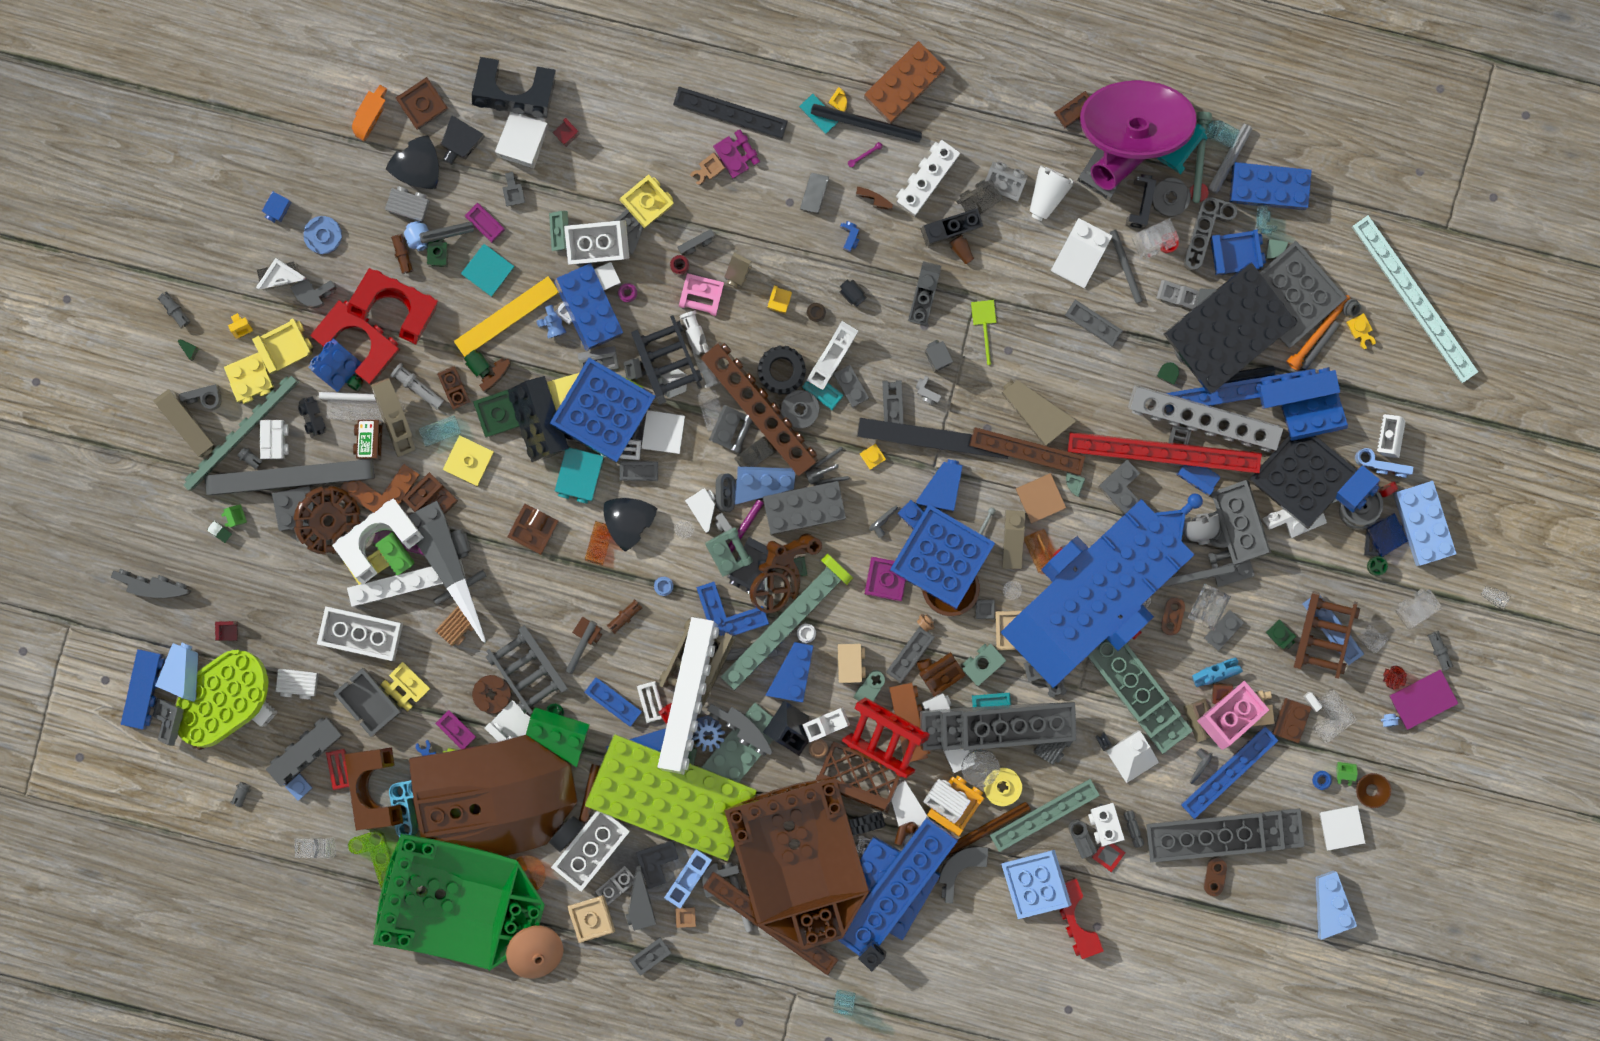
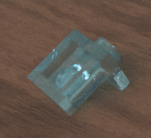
(1222, 133)
(1263, 217)

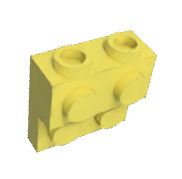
(647, 201)
(249, 378)

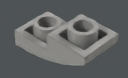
(616, 885)

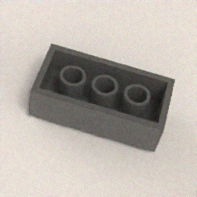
(804, 507)

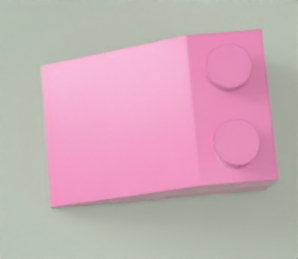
(1233, 715)

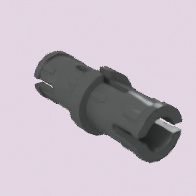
(174, 310)
(1440, 650)

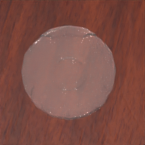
(980, 768)

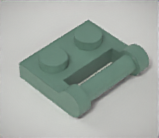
(722, 555)

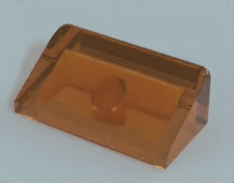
(1039, 548)

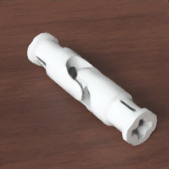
(698, 343)

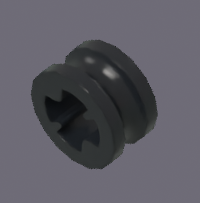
(1103, 741)

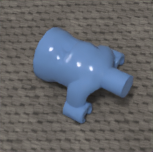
(553, 323)

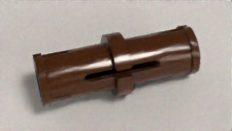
(402, 254)
(624, 616)

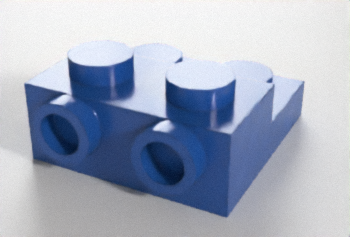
(334, 365)

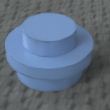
(663, 586)

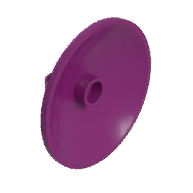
(1134, 124)

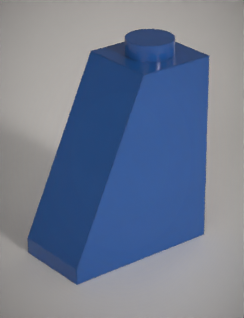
(943, 487)

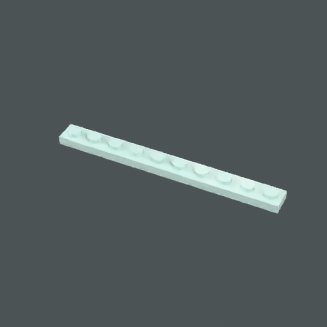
(1414, 299)

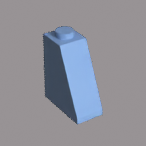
(180, 672)

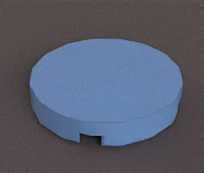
(322, 235)

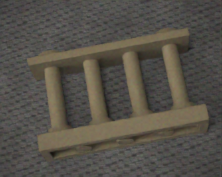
(717, 661)

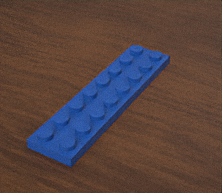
(899, 886)

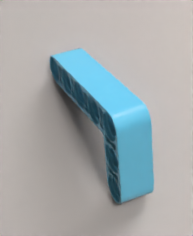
(407, 801)

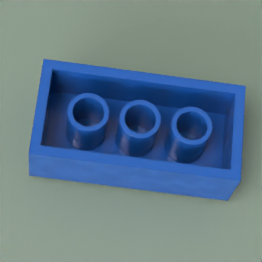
(1270, 186)
(588, 307)

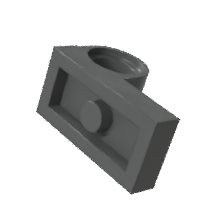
(203, 393)

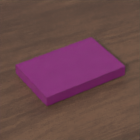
(1423, 699)

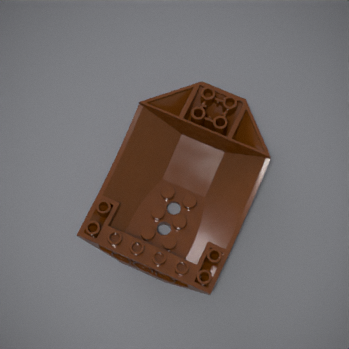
(515, 782)
(804, 891)

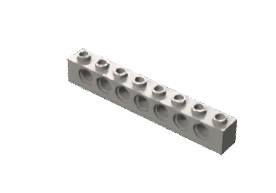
(1141, 395)

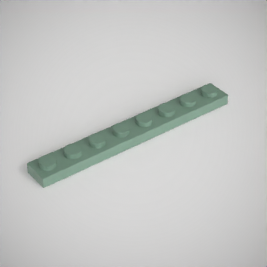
(235, 438)
(780, 629)

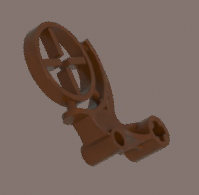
(783, 557)

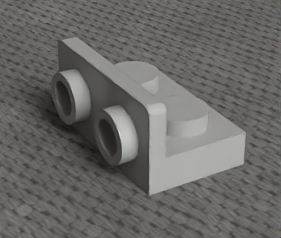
(1007, 181)

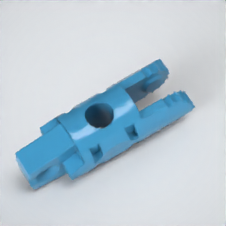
(1217, 672)

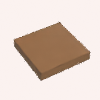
(1040, 498)

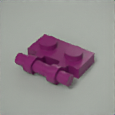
(731, 157)

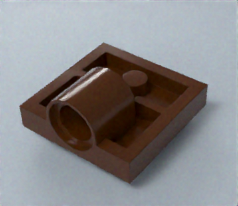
(532, 529)

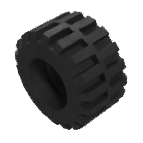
(769, 358)

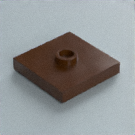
(421, 103)

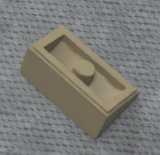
(1194, 712)

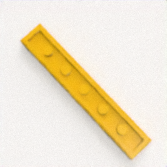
(506, 316)

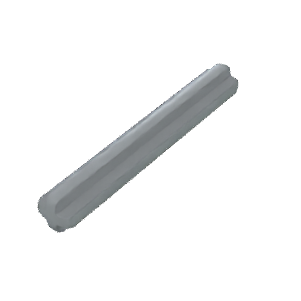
(1230, 158)

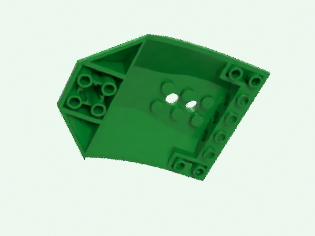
(475, 920)

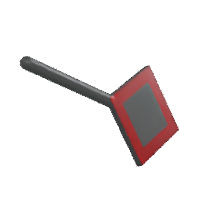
(1108, 855)

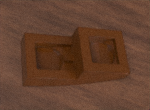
(879, 201)

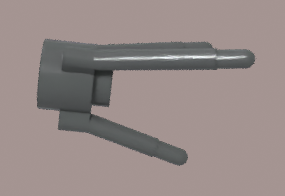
(816, 474)

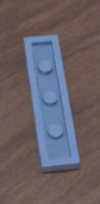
(1353, 651)

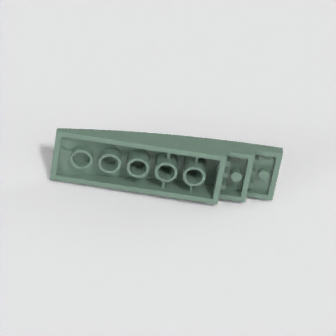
(1140, 695)

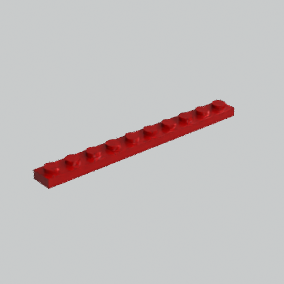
(1164, 452)

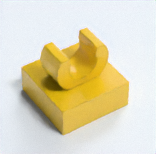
(239, 326)

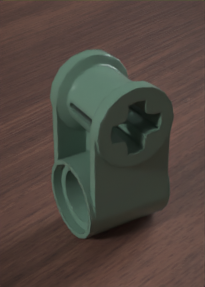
(868, 689)

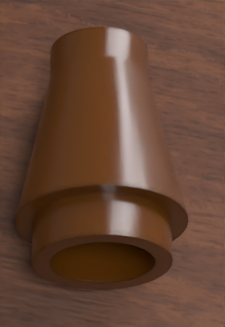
(961, 249)

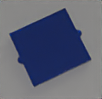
(1387, 535)

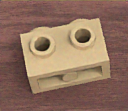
(849, 663)

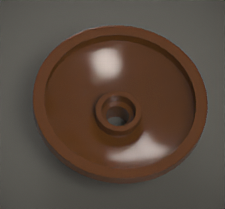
(965, 605)

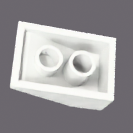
(1081, 253)

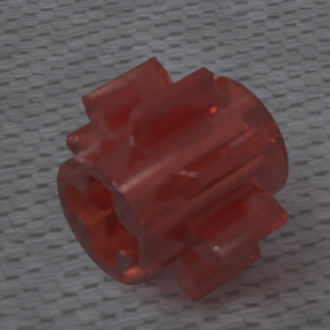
(1395, 677)

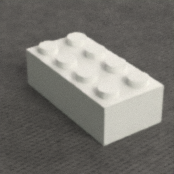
(360, 633)
(590, 849)

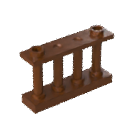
(1312, 621)

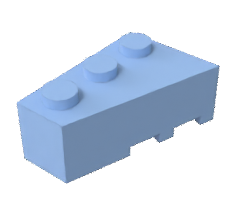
(1332, 906)

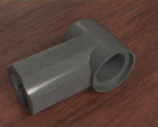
(1082, 840)

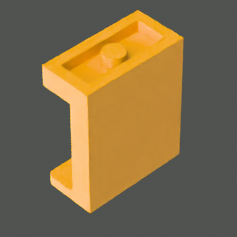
(973, 795)

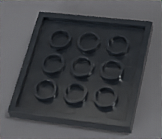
(1303, 477)

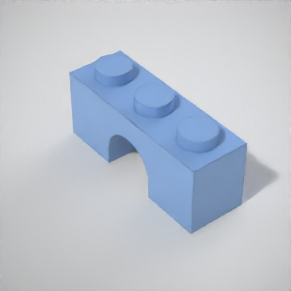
(688, 878)

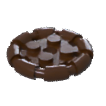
(319, 512)

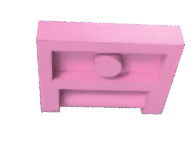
(703, 288)

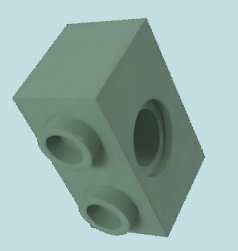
(994, 660)

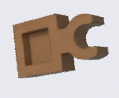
(710, 167)

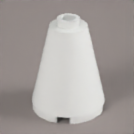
(1048, 192)

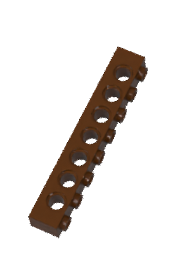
(748, 404)

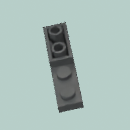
(157, 588)
(748, 731)

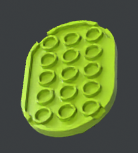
(227, 698)

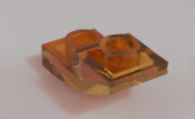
(598, 544)

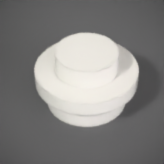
(806, 633)

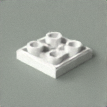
(663, 432)
(1342, 827)

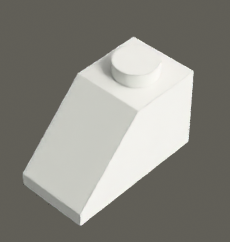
(702, 507)

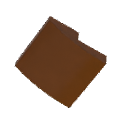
(427, 492)

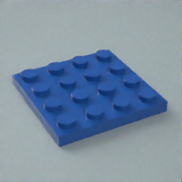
(602, 410)
(942, 556)
(875, 863)

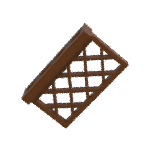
(854, 793)

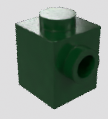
(437, 253)

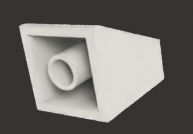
(522, 139)

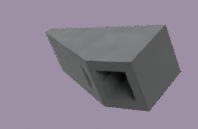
(924, 293)

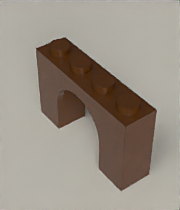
(359, 769)

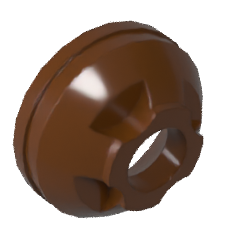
(1383, 790)

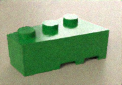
(559, 734)

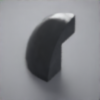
(416, 164)
(627, 520)

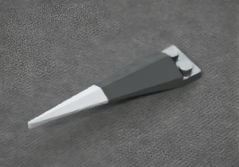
(443, 557)

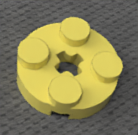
(1008, 796)

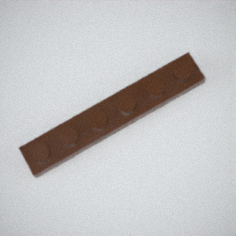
(1027, 451)

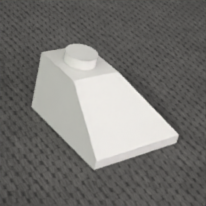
(1132, 756)

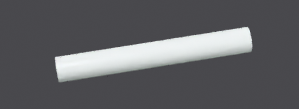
(346, 396)

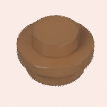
(926, 622)
(818, 748)

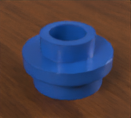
(1328, 780)

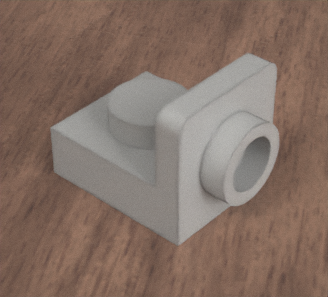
(723, 524)

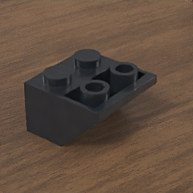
(787, 728)

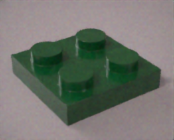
(496, 414)

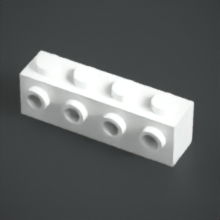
(928, 177)

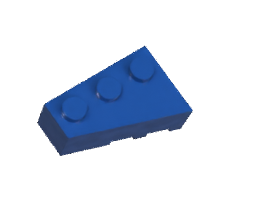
(793, 674)

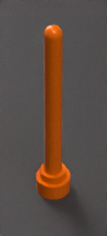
(1297, 359)

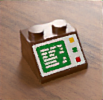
(368, 439)

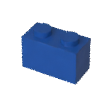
(1357, 489)

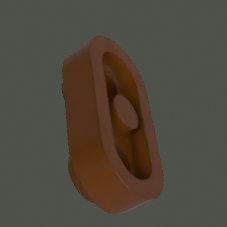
(1173, 616)
(1215, 877)

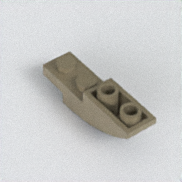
(393, 417)

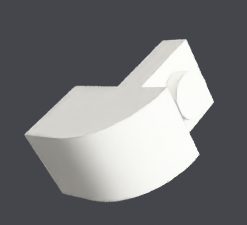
(826, 724)

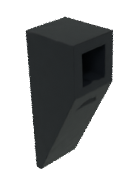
(951, 227)

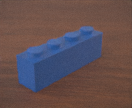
(1298, 389)
(142, 689)

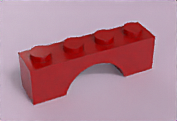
(1086, 942)

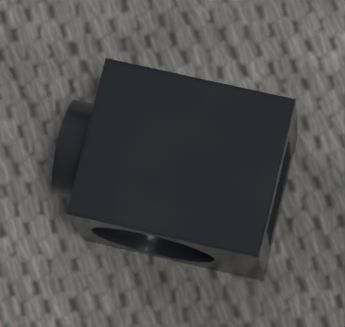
(872, 955)

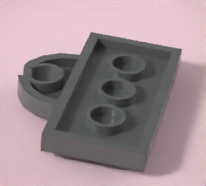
(1239, 523)

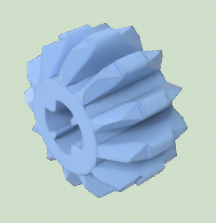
(708, 742)

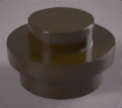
(816, 312)

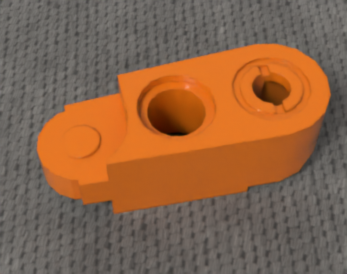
(369, 113)

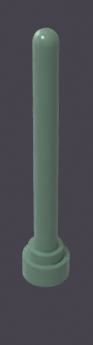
(1203, 119)

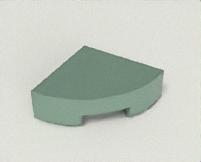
(1275, 248)
(1074, 483)

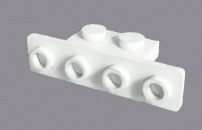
(1294, 527)

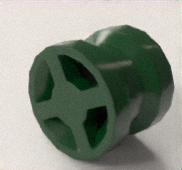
(1380, 564)

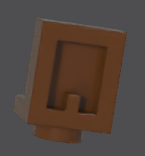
(581, 627)

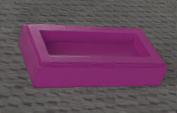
(484, 222)

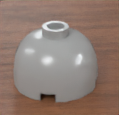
(1202, 527)

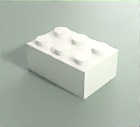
(597, 242)

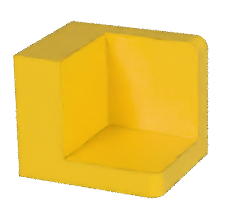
(779, 300)

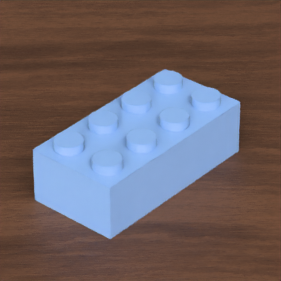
(1424, 523)

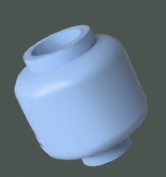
(412, 235)

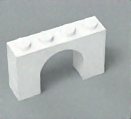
(352, 545)

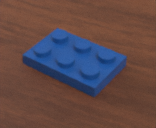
(1314, 416)

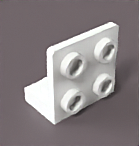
(509, 723)

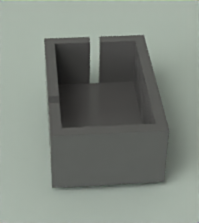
(367, 701)

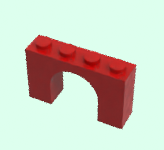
(379, 286)
(381, 351)

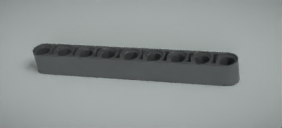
(289, 477)

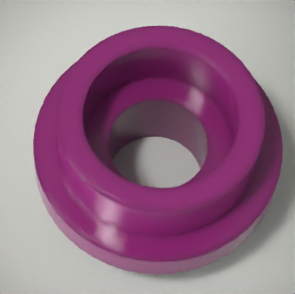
(627, 286)

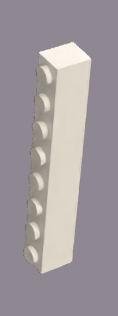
(687, 696)

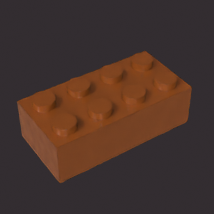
(904, 82)

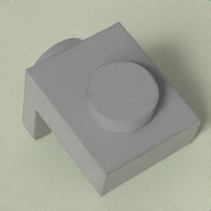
(928, 396)

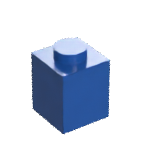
(276, 207)

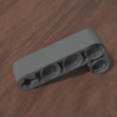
(1204, 235)

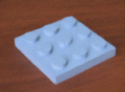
(1036, 884)

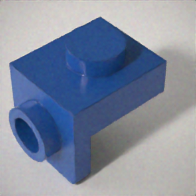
(852, 240)

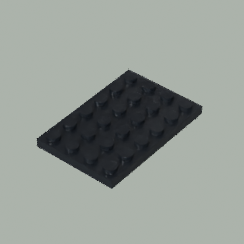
(1230, 328)

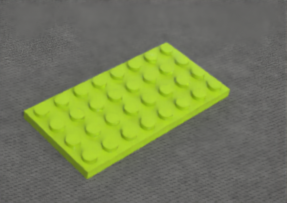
(667, 803)

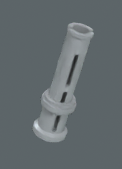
(409, 381)

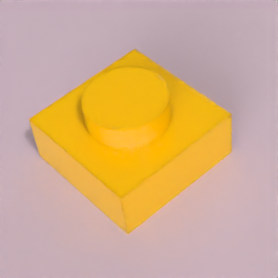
(872, 456)

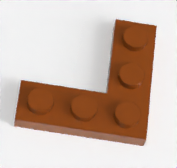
(372, 499)

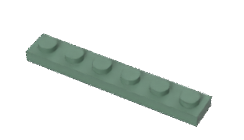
(1044, 815)

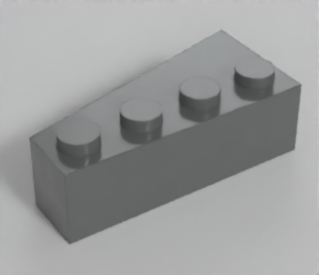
(304, 752)

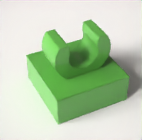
(234, 515)
(1347, 772)

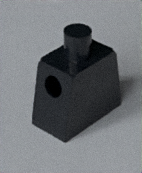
(460, 140)

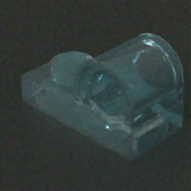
(844, 1002)

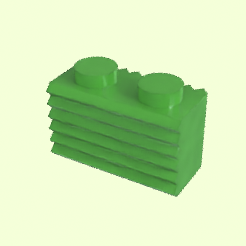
(395, 553)

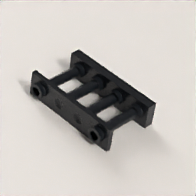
(654, 373)

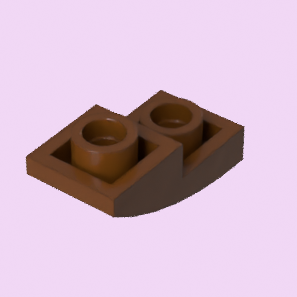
(500, 370)
(453, 387)

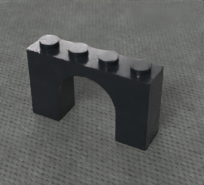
(533, 102)

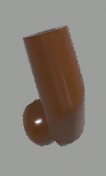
(905, 830)

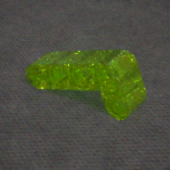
(367, 845)

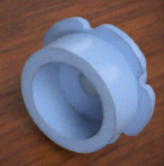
(1390, 720)

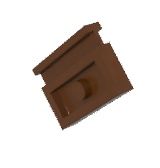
(942, 674)
(1291, 720)

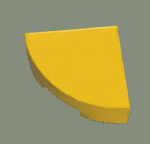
(839, 100)

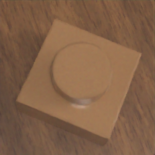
(685, 917)

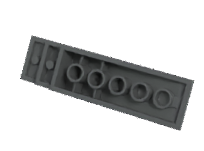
(998, 726)
(1225, 835)

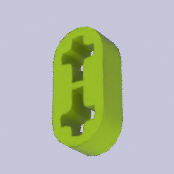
(837, 569)

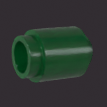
(477, 364)

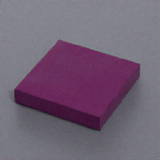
(882, 581)

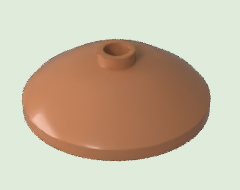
(531, 944)

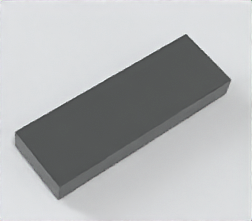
(1093, 323)
(910, 654)

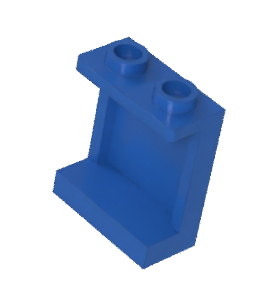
(1237, 250)

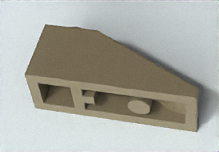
(738, 270)
(1013, 539)

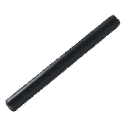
(867, 123)

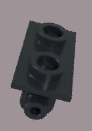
(312, 424)

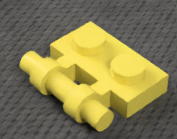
(409, 682)

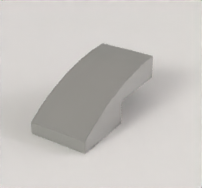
(1177, 294)

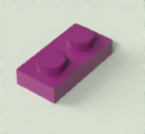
(455, 730)

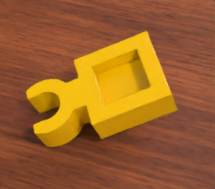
(1360, 327)

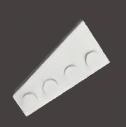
(954, 757)

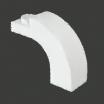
(832, 355)

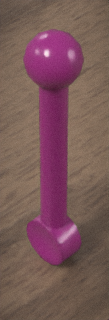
(851, 163)

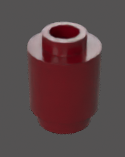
(676, 260)

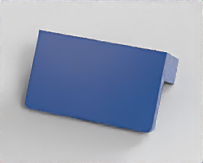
(1199, 477)

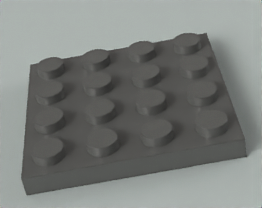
(1302, 290)

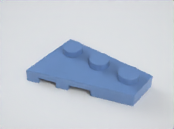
(761, 481)

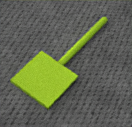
(984, 313)

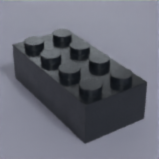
(534, 412)

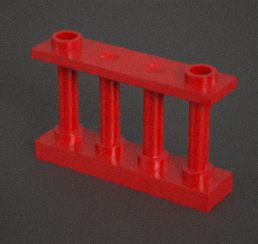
(899, 727)

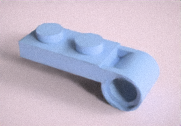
(1383, 467)

